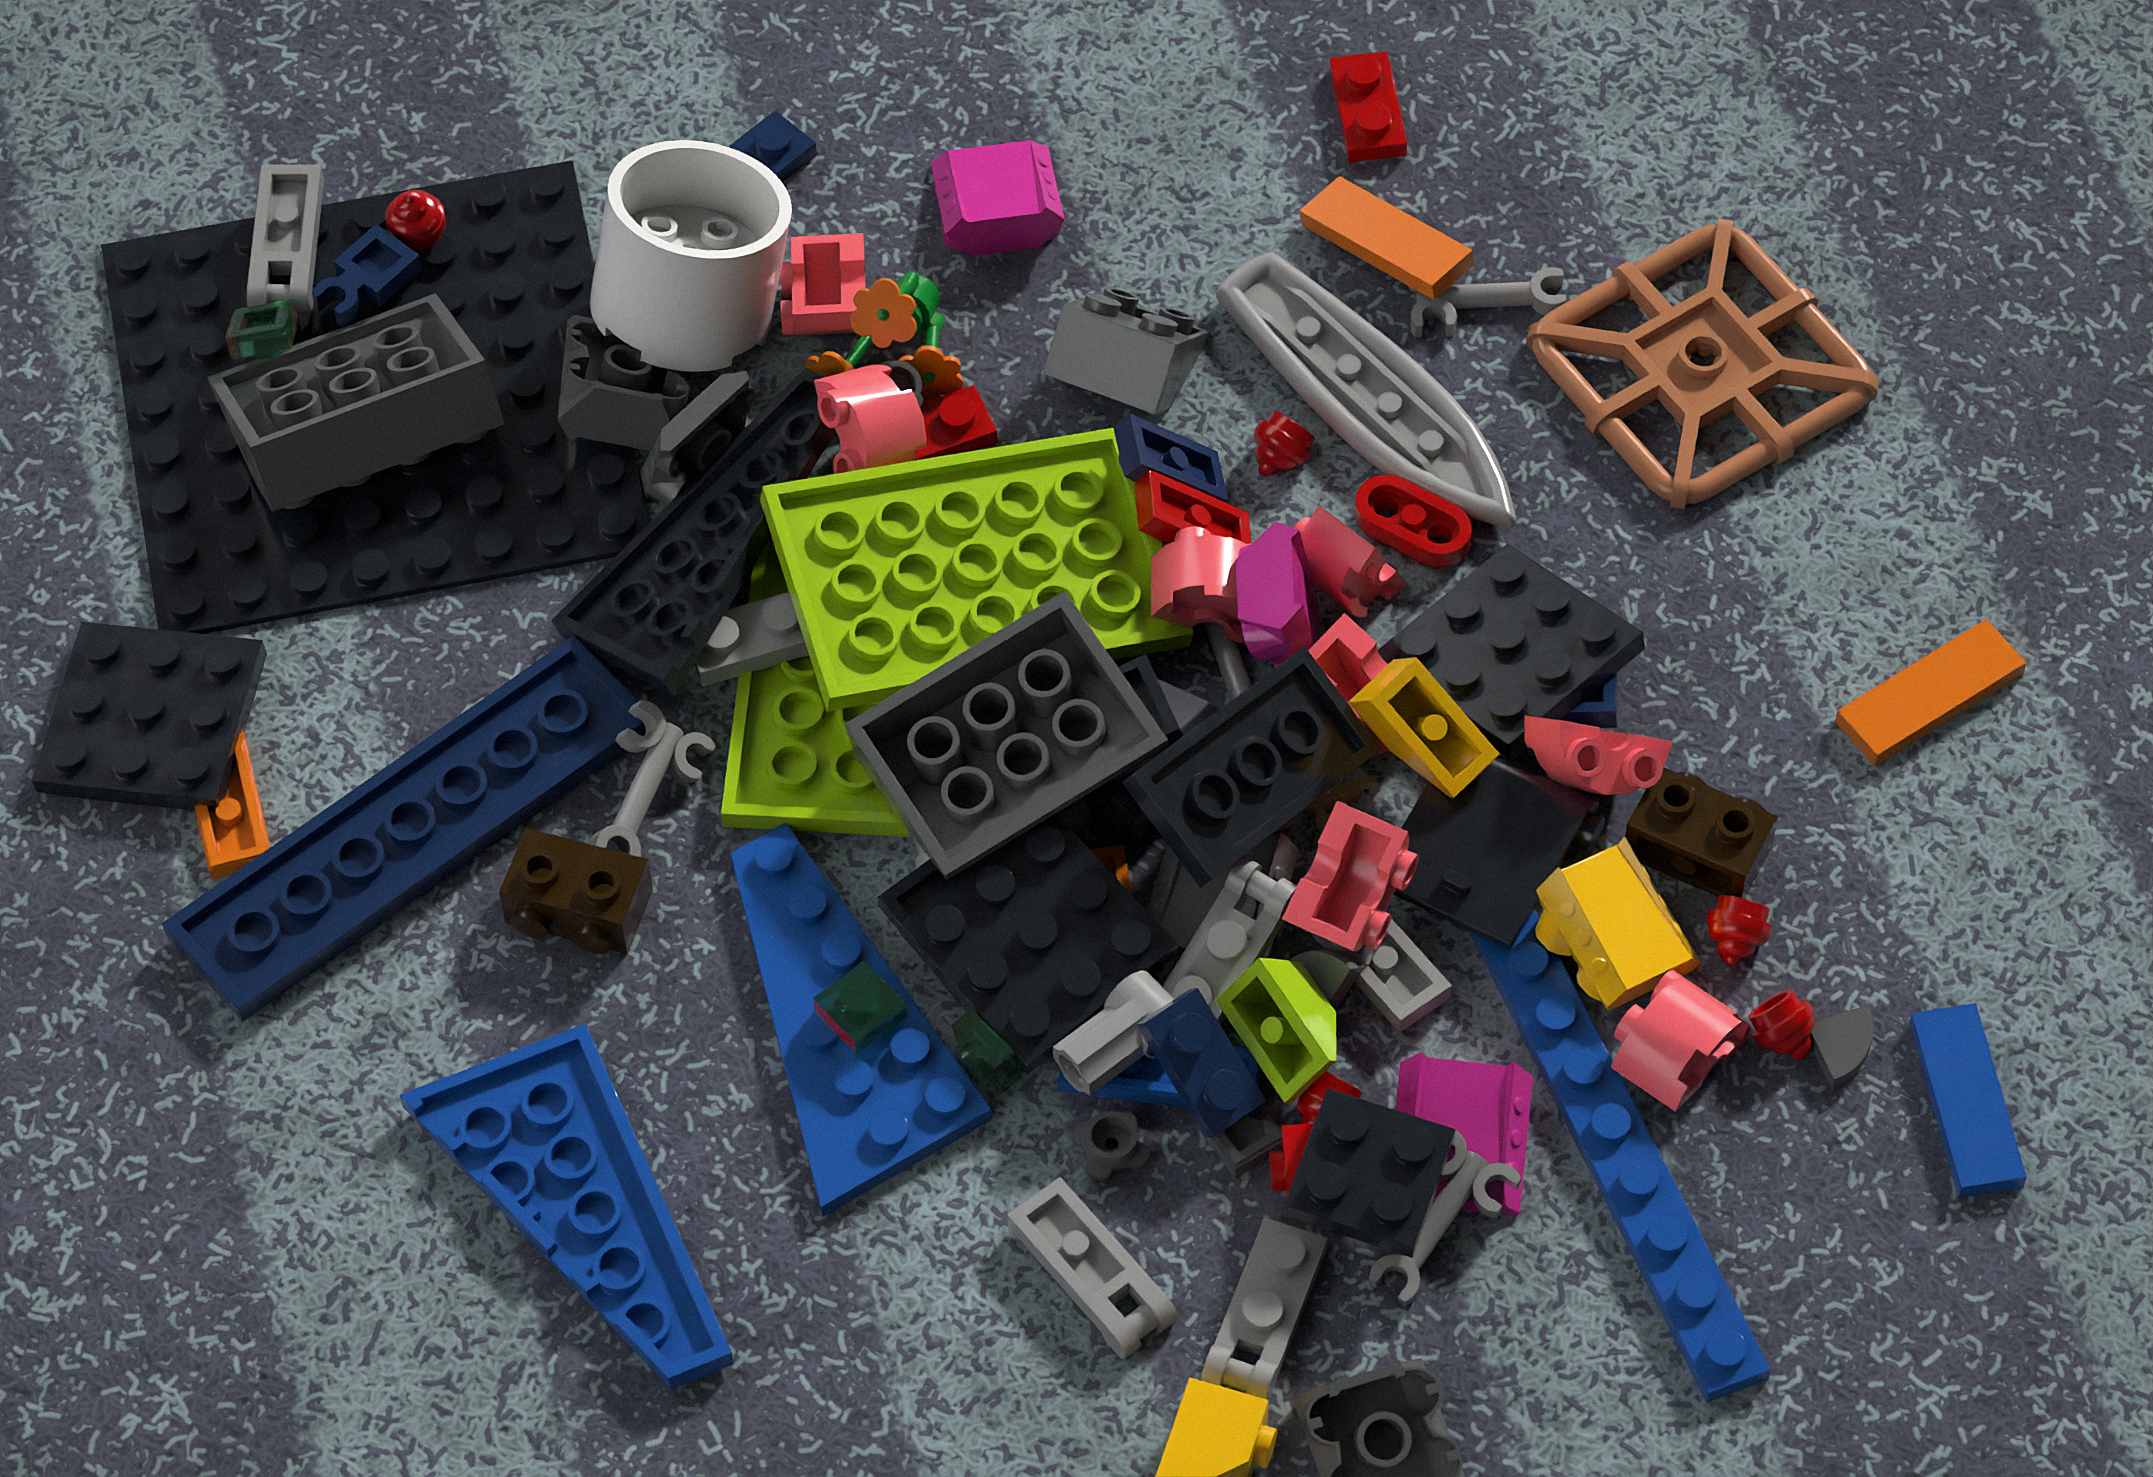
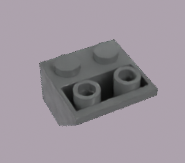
(1125, 349)

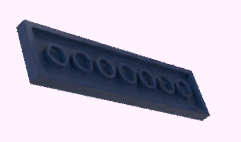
(405, 829)

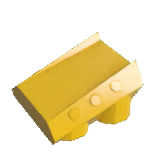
(1612, 926)

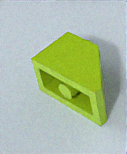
(1283, 1023)

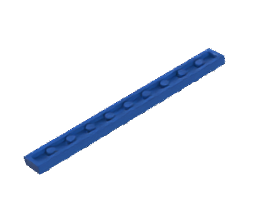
(1626, 1165)

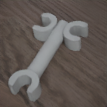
(1487, 296)
(665, 751)
(1465, 1175)

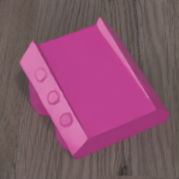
(997, 198)
(1276, 595)
(1480, 1102)

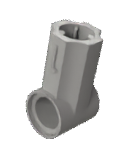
(1111, 1038)

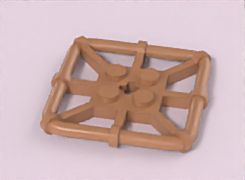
(1701, 394)

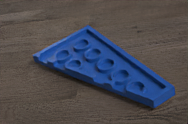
(855, 1112)
(568, 1172)

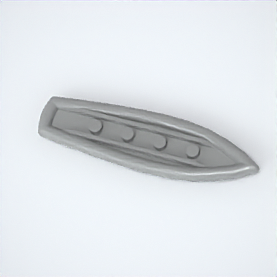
(1366, 387)

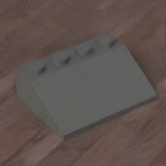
(357, 402)
(1004, 736)

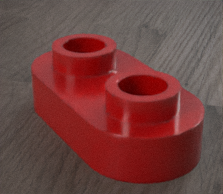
(1416, 521)

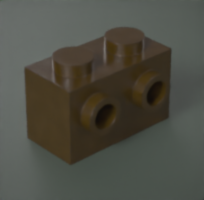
(1701, 834)
(575, 892)

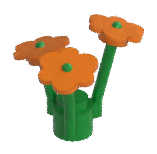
(897, 313)

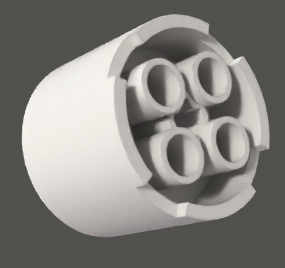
(690, 254)

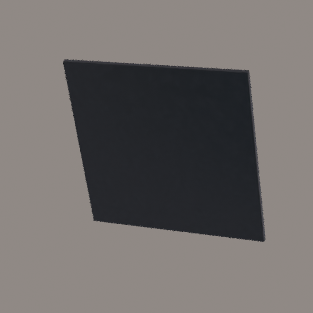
(468, 514)

